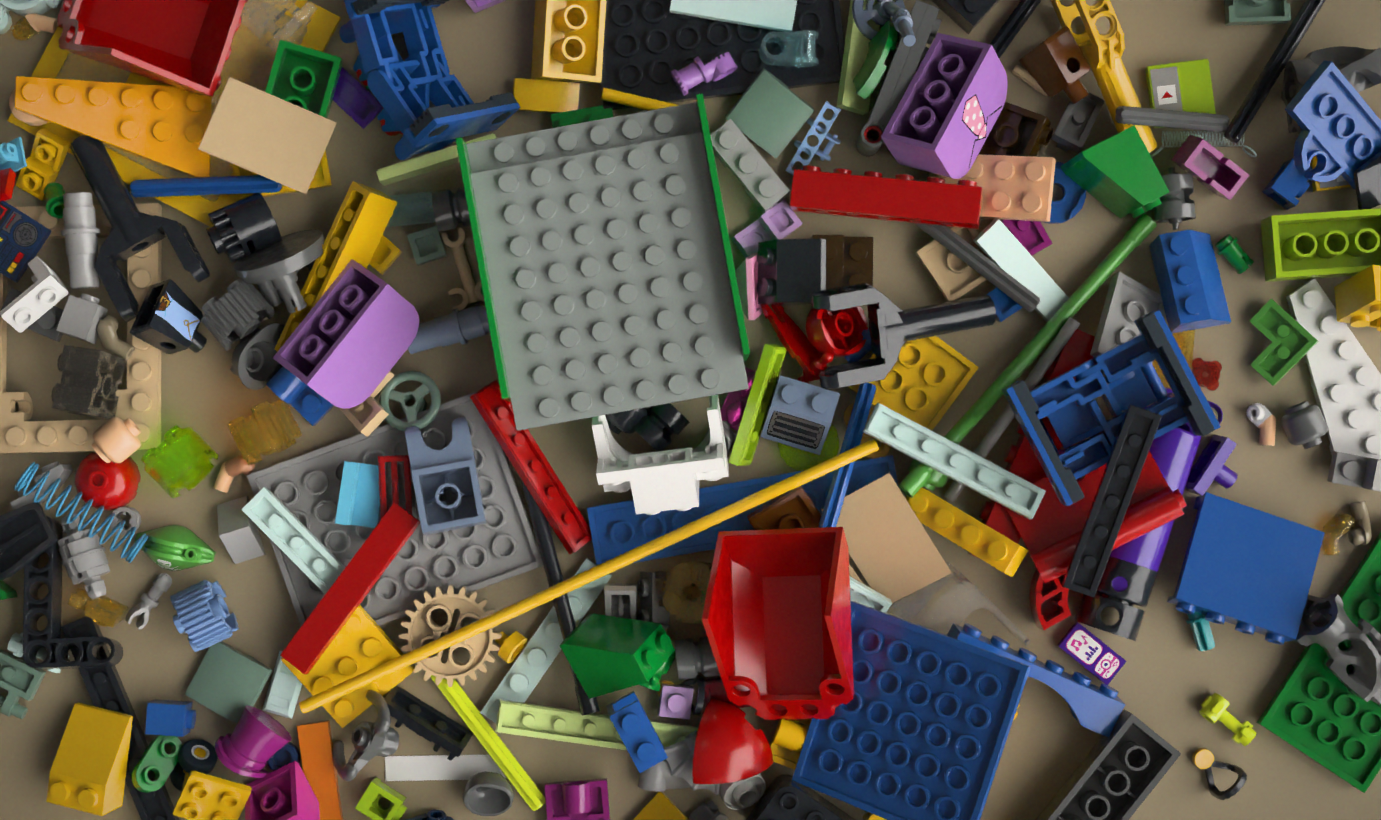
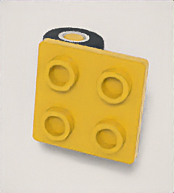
(203, 794)

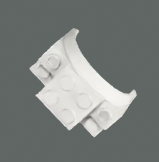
(665, 477)

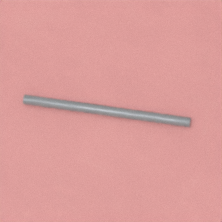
(1007, 414)

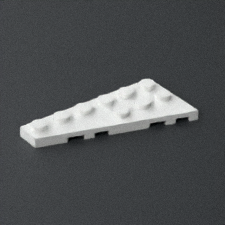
(1341, 375)

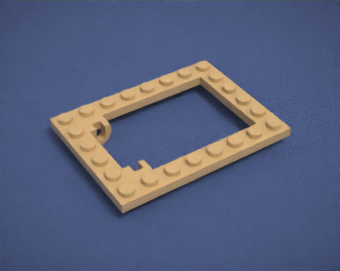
(143, 394)

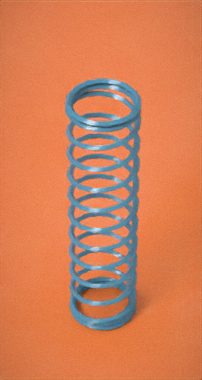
(26, 478)

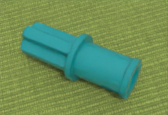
(1201, 631)

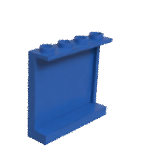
(1247, 569)

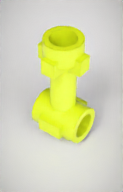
(1215, 709)

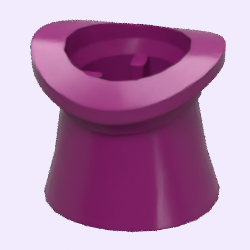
(251, 743)

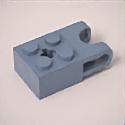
(444, 470)

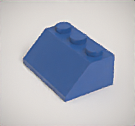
(1189, 281)

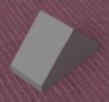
(238, 531)
(621, 600)

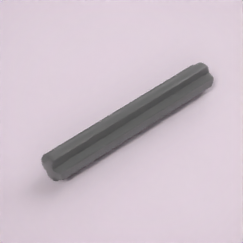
(1171, 119)

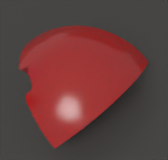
(728, 746)

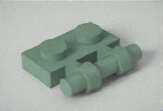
(20, 682)

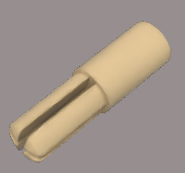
(1024, 75)

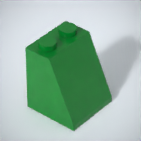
(1119, 174)
(615, 652)

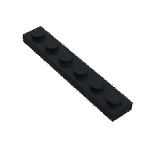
(1111, 500)

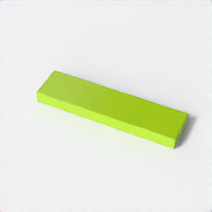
(757, 404)

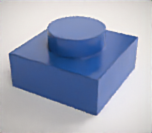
(1003, 304)

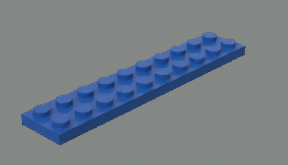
(619, 529)

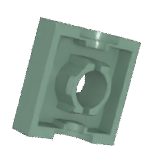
(1256, 12)

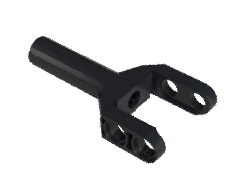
(130, 229)
(893, 327)

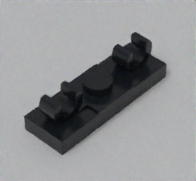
(427, 722)

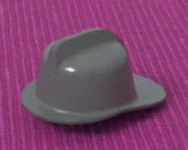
(254, 357)

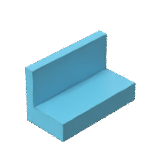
(359, 495)

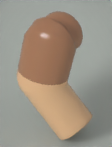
(229, 470)

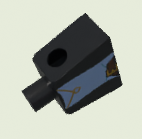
(169, 320)

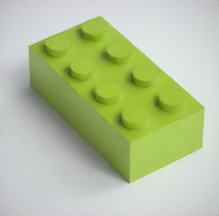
(1320, 244)

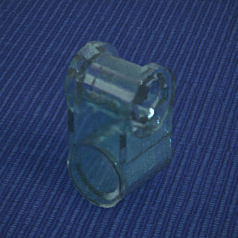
(792, 48)

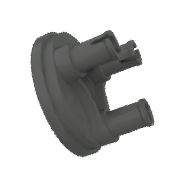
(277, 267)

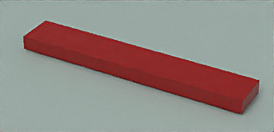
(533, 468)
(350, 588)

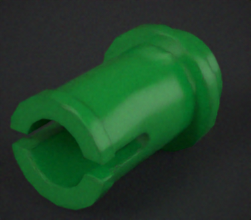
(55, 202)
(1233, 253)

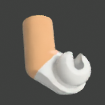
(1265, 421)

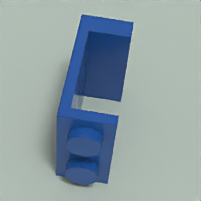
(636, 732)

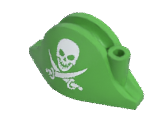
(176, 548)

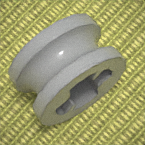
(135, 521)

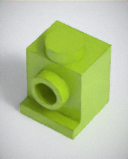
(370, 802)

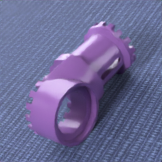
(697, 72)

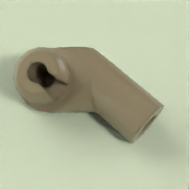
(107, 334)
(1362, 530)

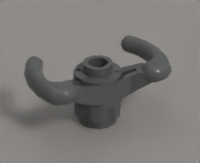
(368, 739)

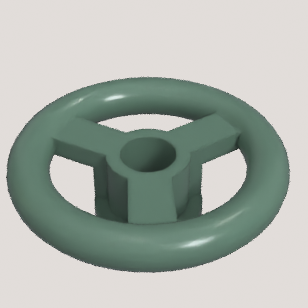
(403, 398)

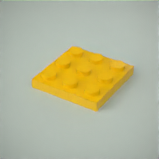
(923, 380)
(353, 651)

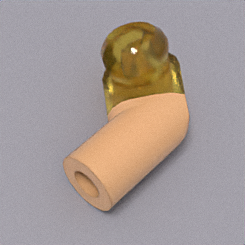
(32, 25)

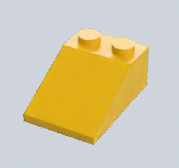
(91, 761)

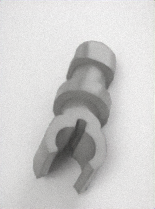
(149, 600)

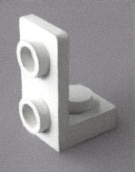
(36, 299)

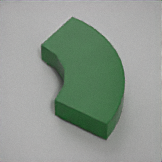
(874, 67)

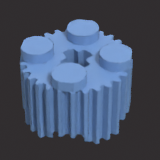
(203, 614)

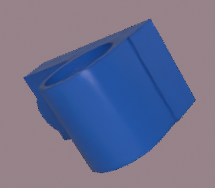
(299, 396)

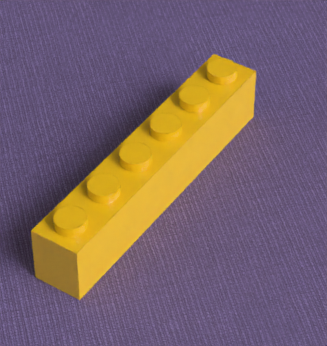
(352, 236)

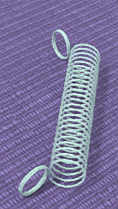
(1162, 146)

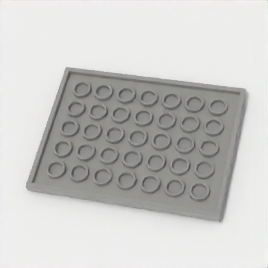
(459, 557)

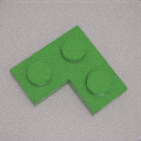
(1288, 340)

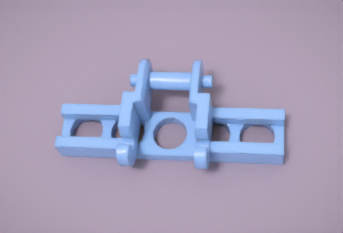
(812, 150)

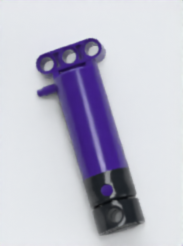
(1134, 566)

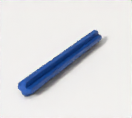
(203, 186)
(851, 439)

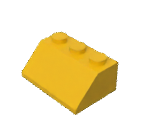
(568, 40)

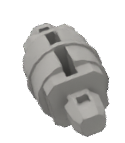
(83, 558)

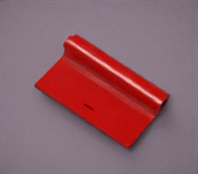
(1057, 527)

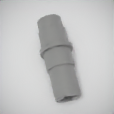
(81, 239)

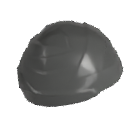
(488, 794)

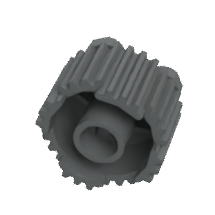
(236, 313)

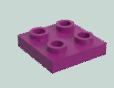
(578, 800)

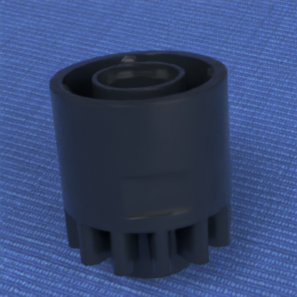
(243, 228)

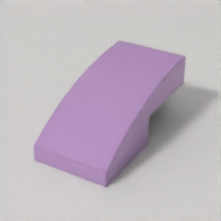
(772, 225)

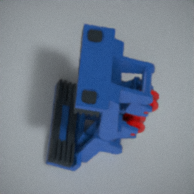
(409, 84)

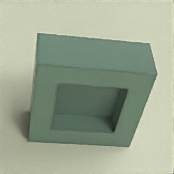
(427, 245)

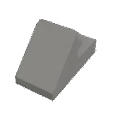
(1355, 471)

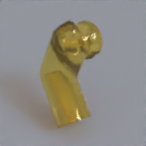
(1334, 530)

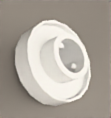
(743, 793)

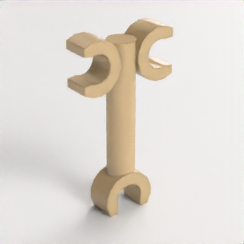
(471, 293)

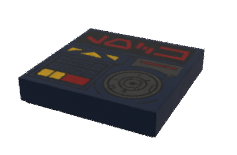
(19, 241)

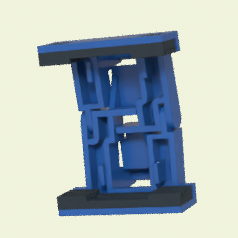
(1121, 378)

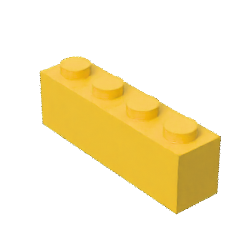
(967, 532)

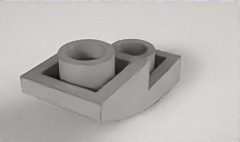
(56, 471)

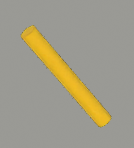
(633, 100)

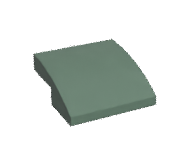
(770, 113)
(228, 681)

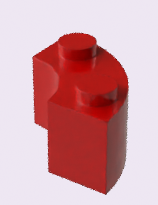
(1048, 601)

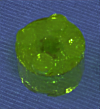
(179, 460)

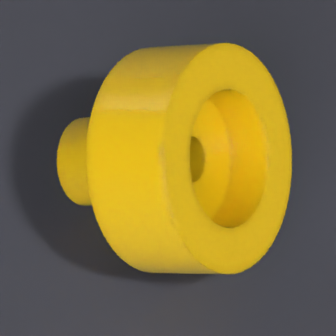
(511, 646)

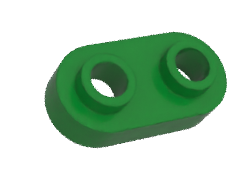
(158, 761)

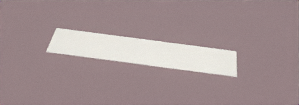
(437, 767)

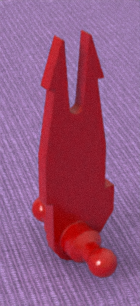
(797, 344)

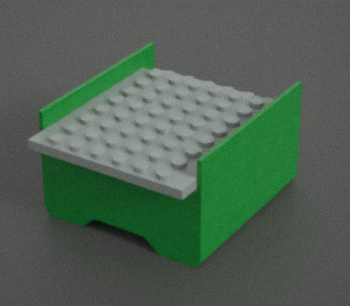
(605, 263)

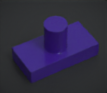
(1211, 466)

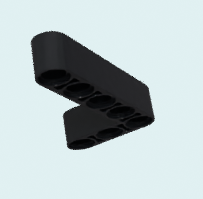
(51, 606)

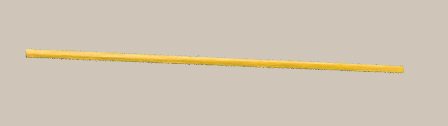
(588, 576)

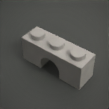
(748, 166)

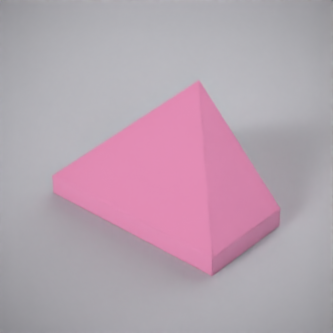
(747, 284)

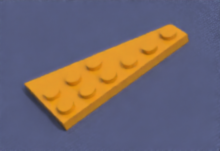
(137, 118)

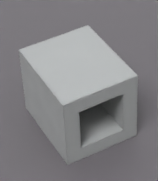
(81, 317)

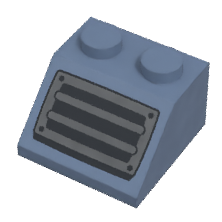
(800, 415)

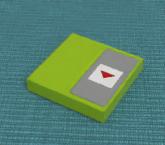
(1181, 87)

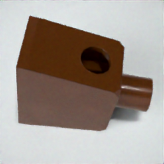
(1058, 65)

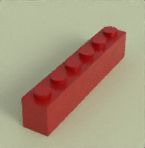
(886, 198)

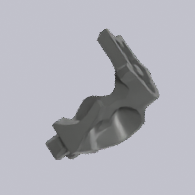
(1357, 64)
(1328, 625)

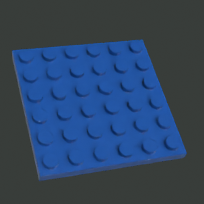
(920, 723)

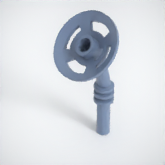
(880, 14)

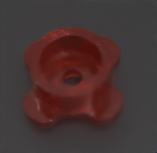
(1212, 368)

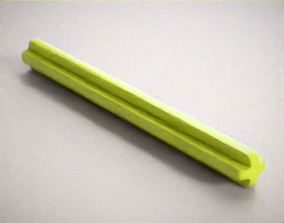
(492, 744)

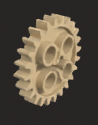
(423, 628)

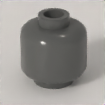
(1304, 424)

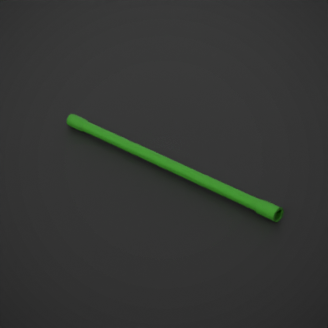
(1133, 238)

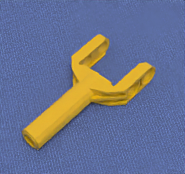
(1104, 58)

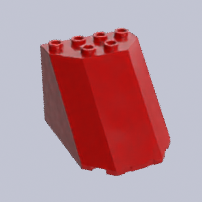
(157, 39)
(782, 620)

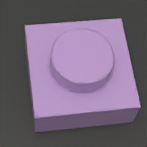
(675, 701)

